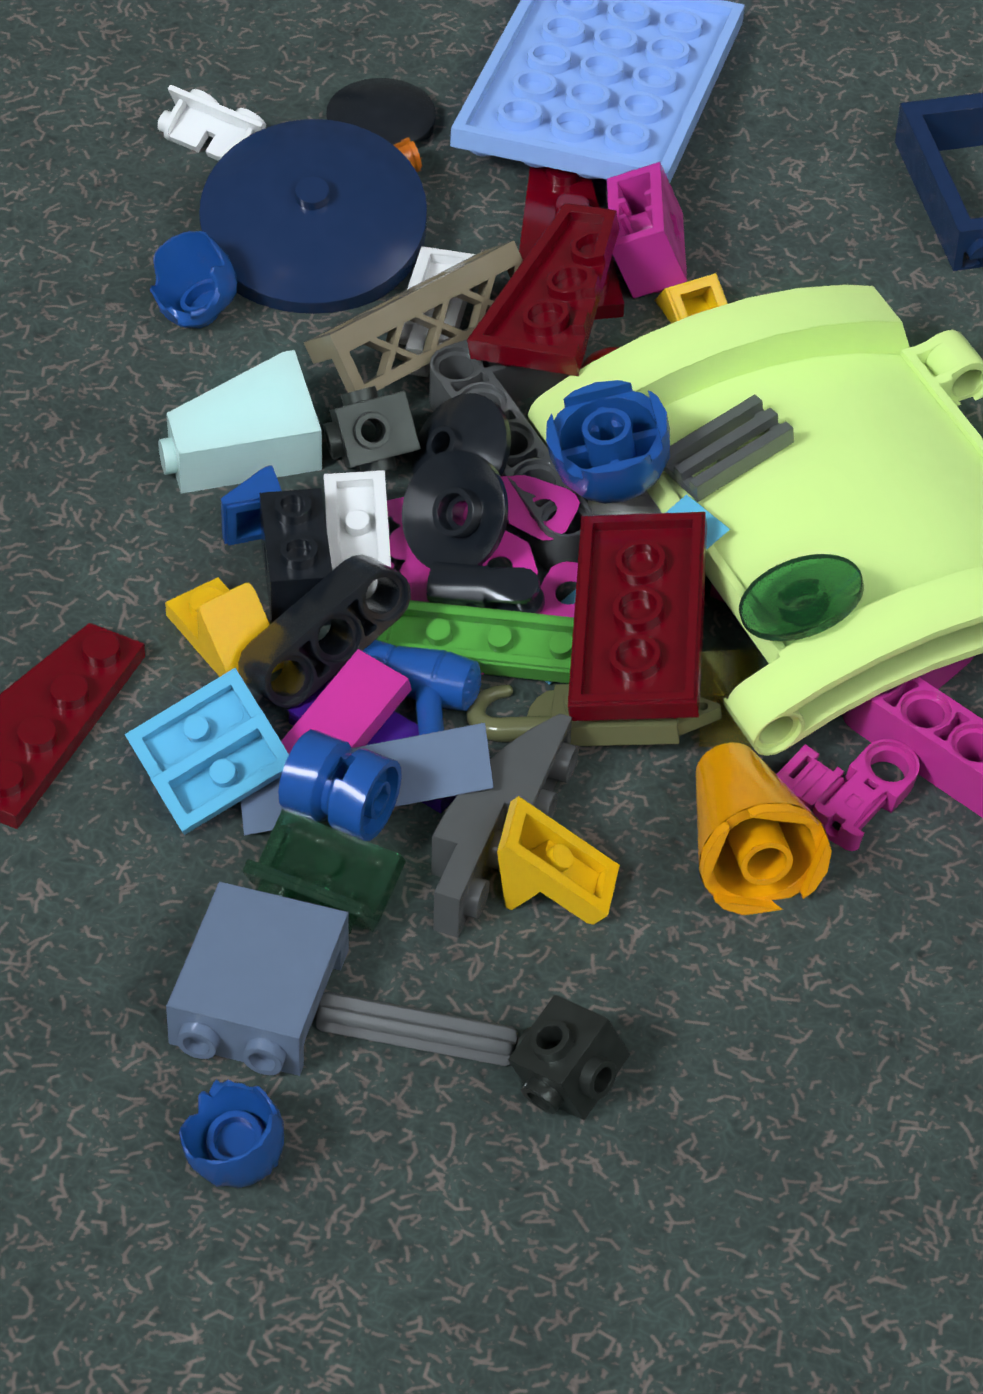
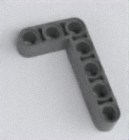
(457, 374)

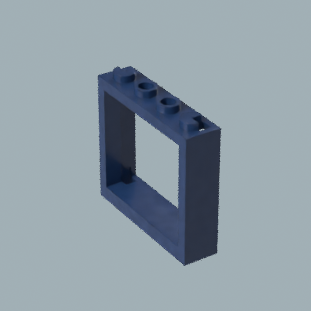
(921, 133)

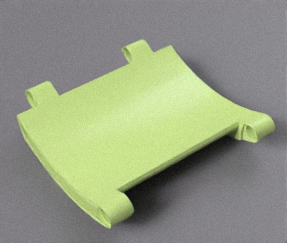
(873, 475)

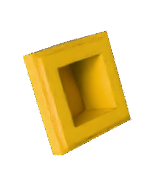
(691, 298)

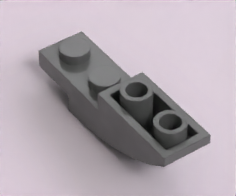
(473, 823)

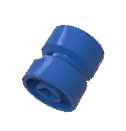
(346, 786)

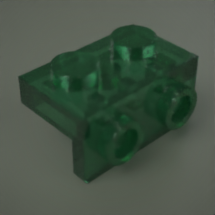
(326, 869)

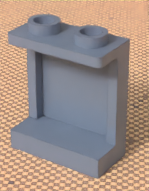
(256, 978)

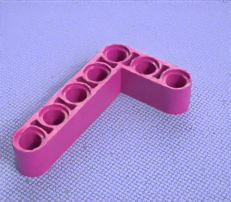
(934, 727)

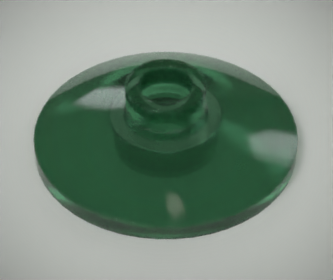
(801, 597)

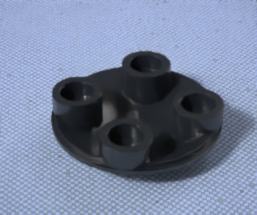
(385, 108)

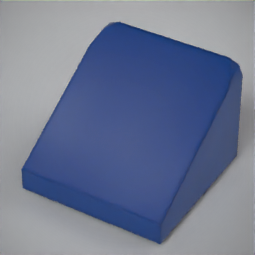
(242, 507)

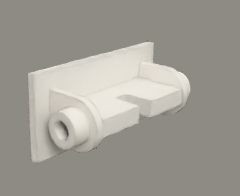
(201, 116)

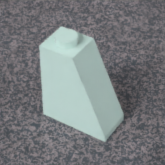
(243, 427)

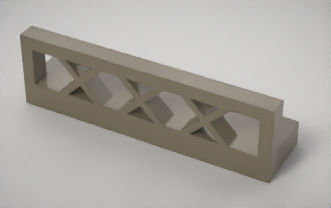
(410, 306)

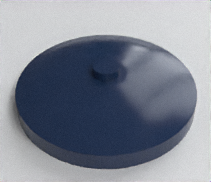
(315, 215)

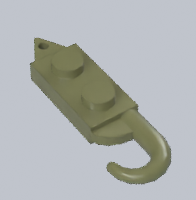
(585, 732)

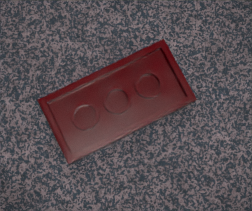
(638, 617)

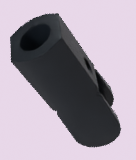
(485, 587)

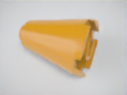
(754, 833)

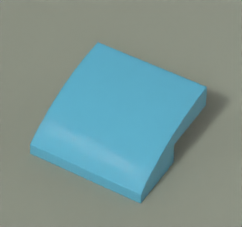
(209, 751)

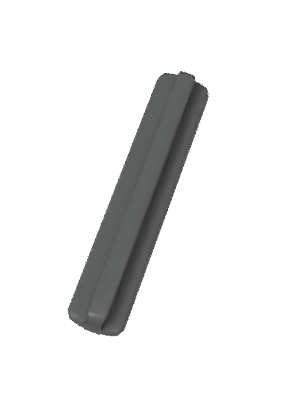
(416, 1028)

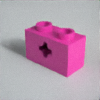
(650, 230)

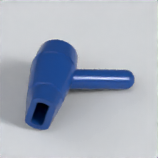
(436, 680)

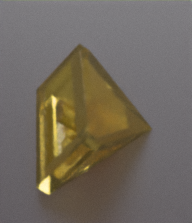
(720, 674)

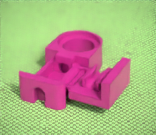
(857, 797)

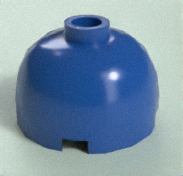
(609, 441)

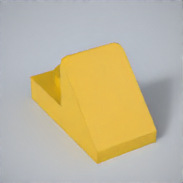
(219, 621)
(549, 859)

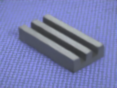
(719, 443)

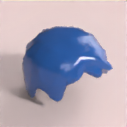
(193, 278)
(234, 1135)

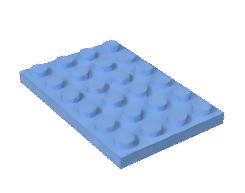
(598, 83)

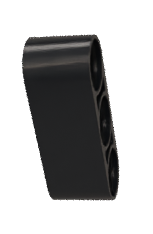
(295, 633)

